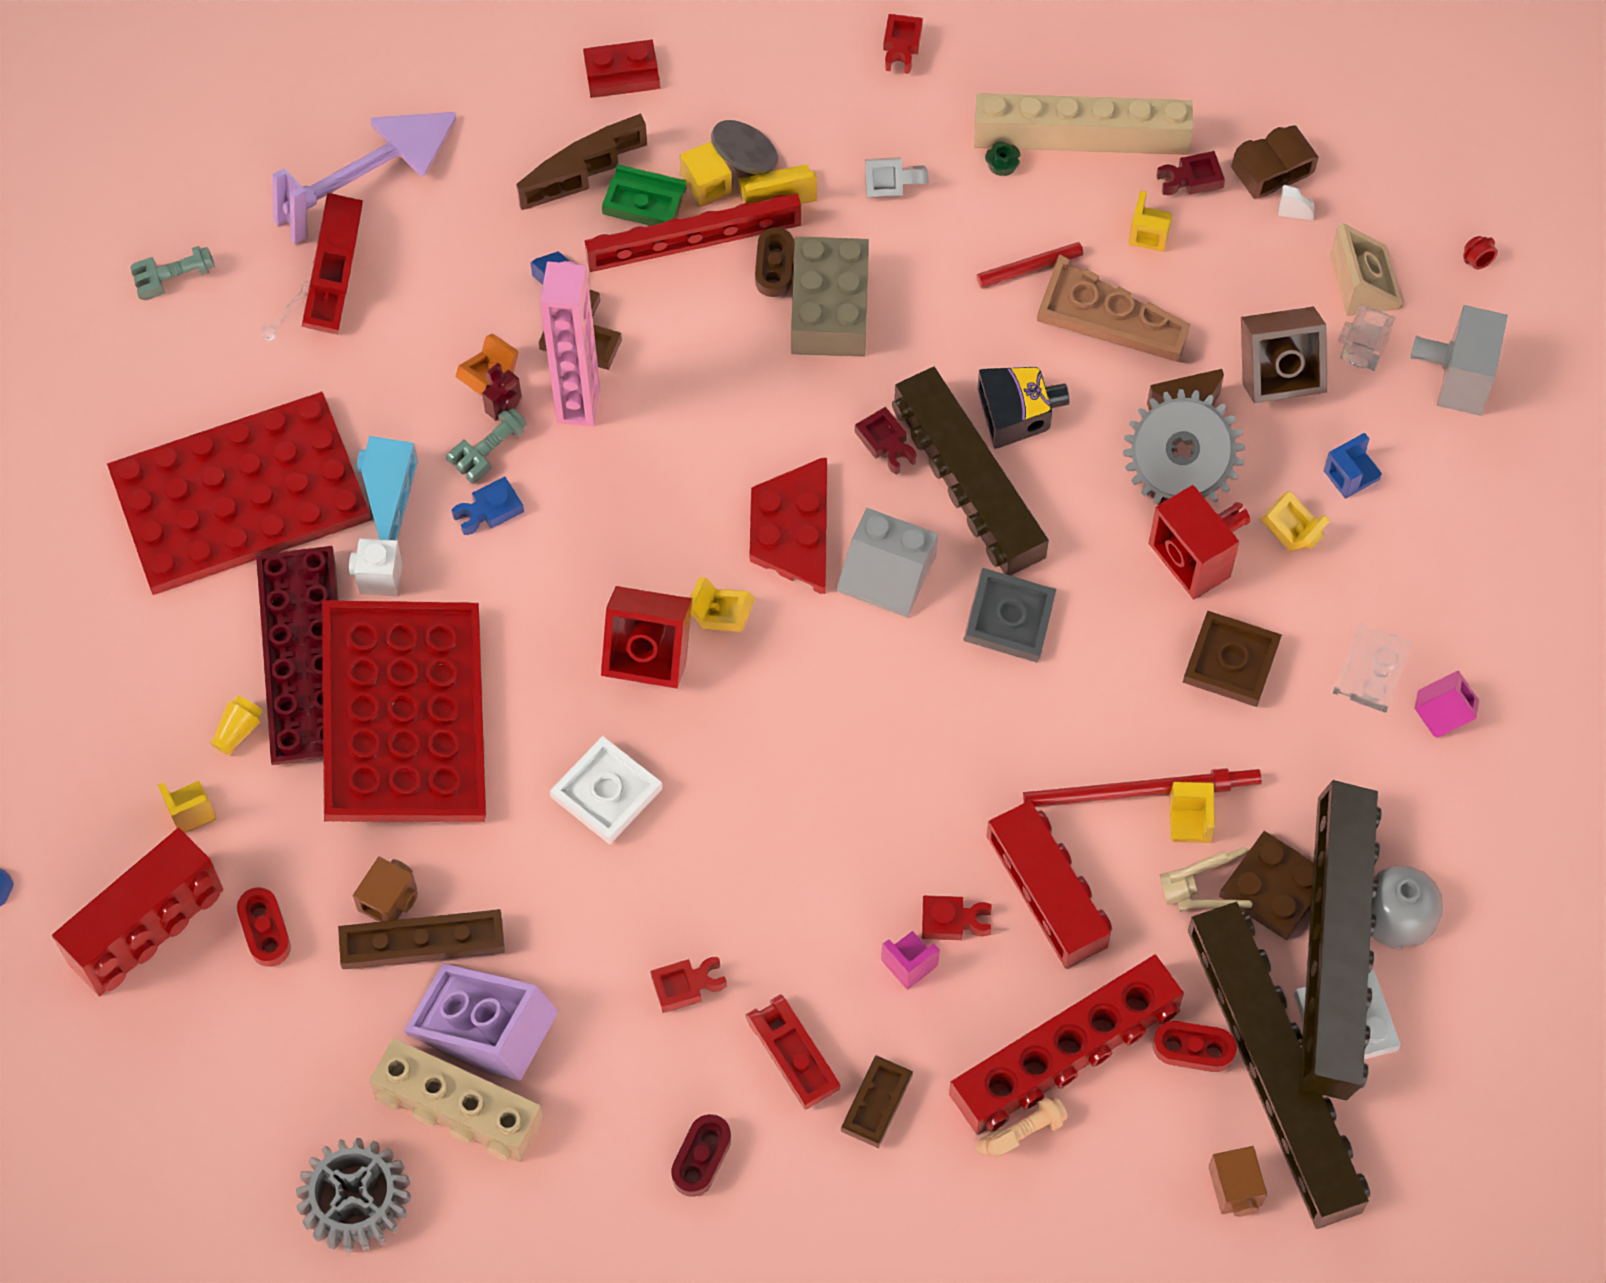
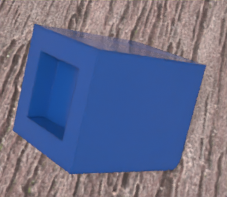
(1351, 467)

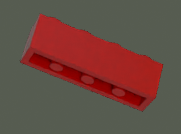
(1049, 884)

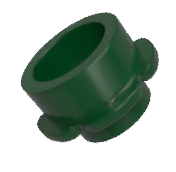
(999, 165)

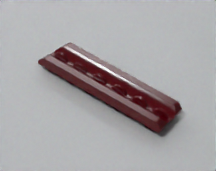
(291, 628)

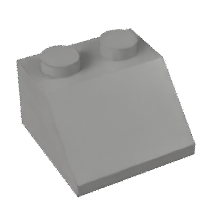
(887, 562)

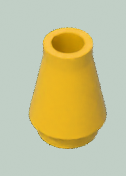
(236, 723)

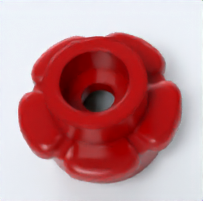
(1480, 252)

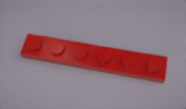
(692, 232)

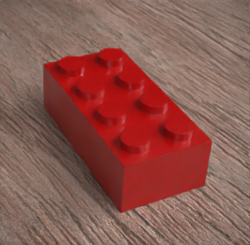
(139, 912)

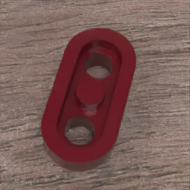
(701, 1157)

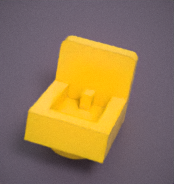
(1294, 523)
(720, 607)

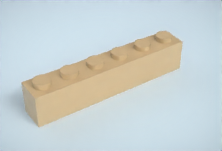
(1084, 123)

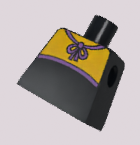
(1018, 403)

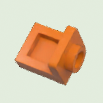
(474, 369)

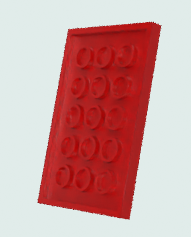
(238, 492)
(402, 712)

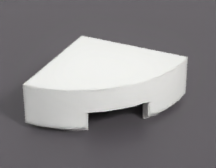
(1295, 205)

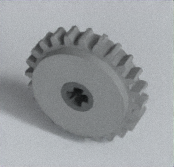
(1186, 422)

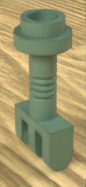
(149, 276)
(474, 457)

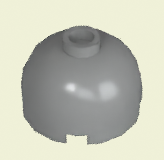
(1405, 907)

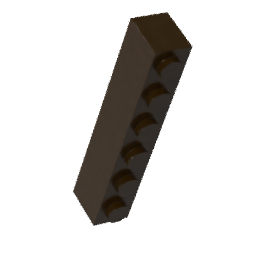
(970, 472)

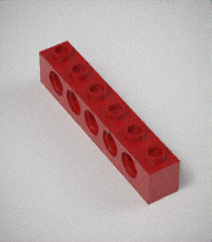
(1145, 981)

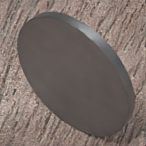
(744, 147)

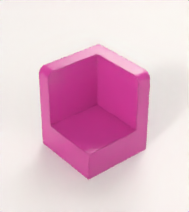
(1447, 704)
(909, 959)

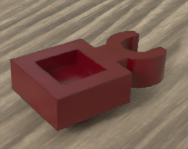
(1195, 172)
(885, 436)

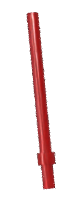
(1222, 780)

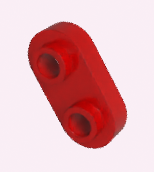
(265, 928)
(1194, 1042)

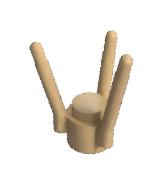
(1181, 884)

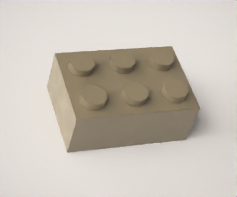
(829, 296)

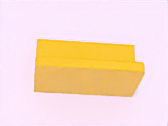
(780, 182)

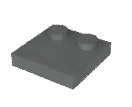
(1009, 615)

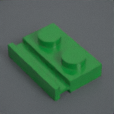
(643, 196)

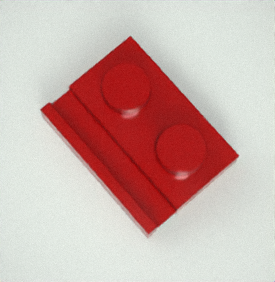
(621, 68)

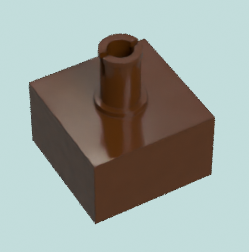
(1284, 354)

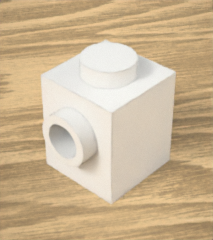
(377, 567)

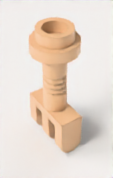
(1049, 1114)

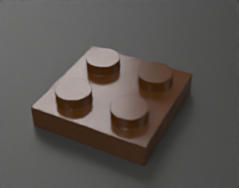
(1232, 658)
(1276, 884)

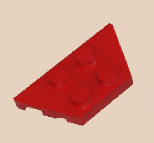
(791, 524)

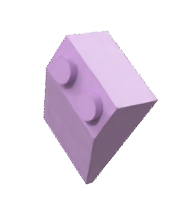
(483, 1020)

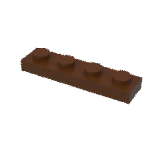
(421, 939)

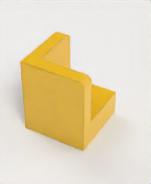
(705, 174)
(1149, 226)
(188, 806)
(1192, 812)

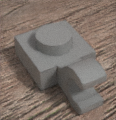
(887, 176)

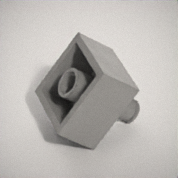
(1468, 359)

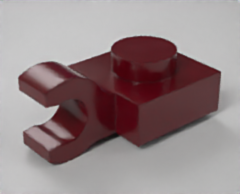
(502, 393)

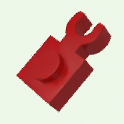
(902, 40)
(946, 918)
(680, 985)

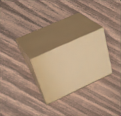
(1363, 271)

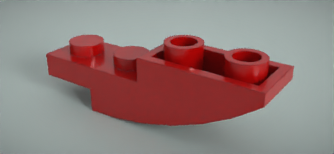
(332, 263)

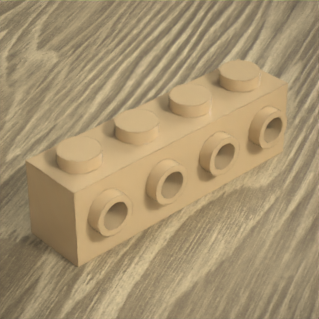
(456, 1100)

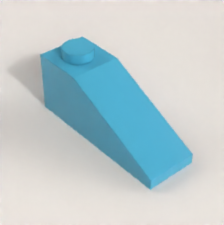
(388, 475)

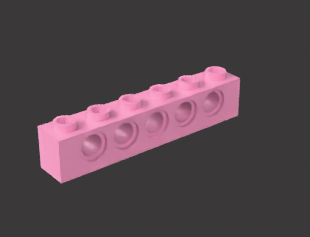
(570, 343)

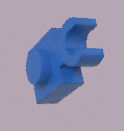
(492, 504)

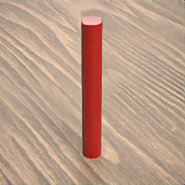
(1028, 264)

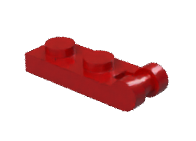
(794, 1052)

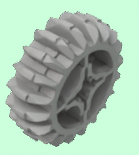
(342, 1208)

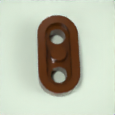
(774, 264)

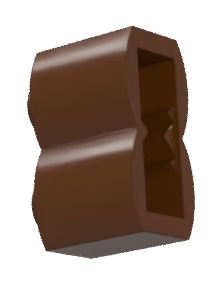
(1274, 161)

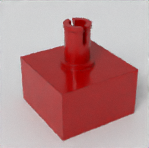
(1196, 540)
(646, 637)

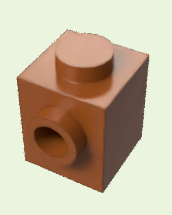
(386, 890)

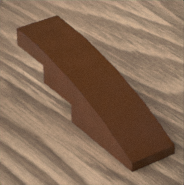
(570, 168)

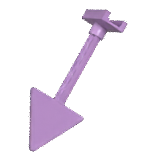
(412, 137)

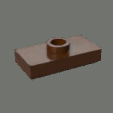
(877, 1101)

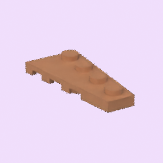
(1095, 309)

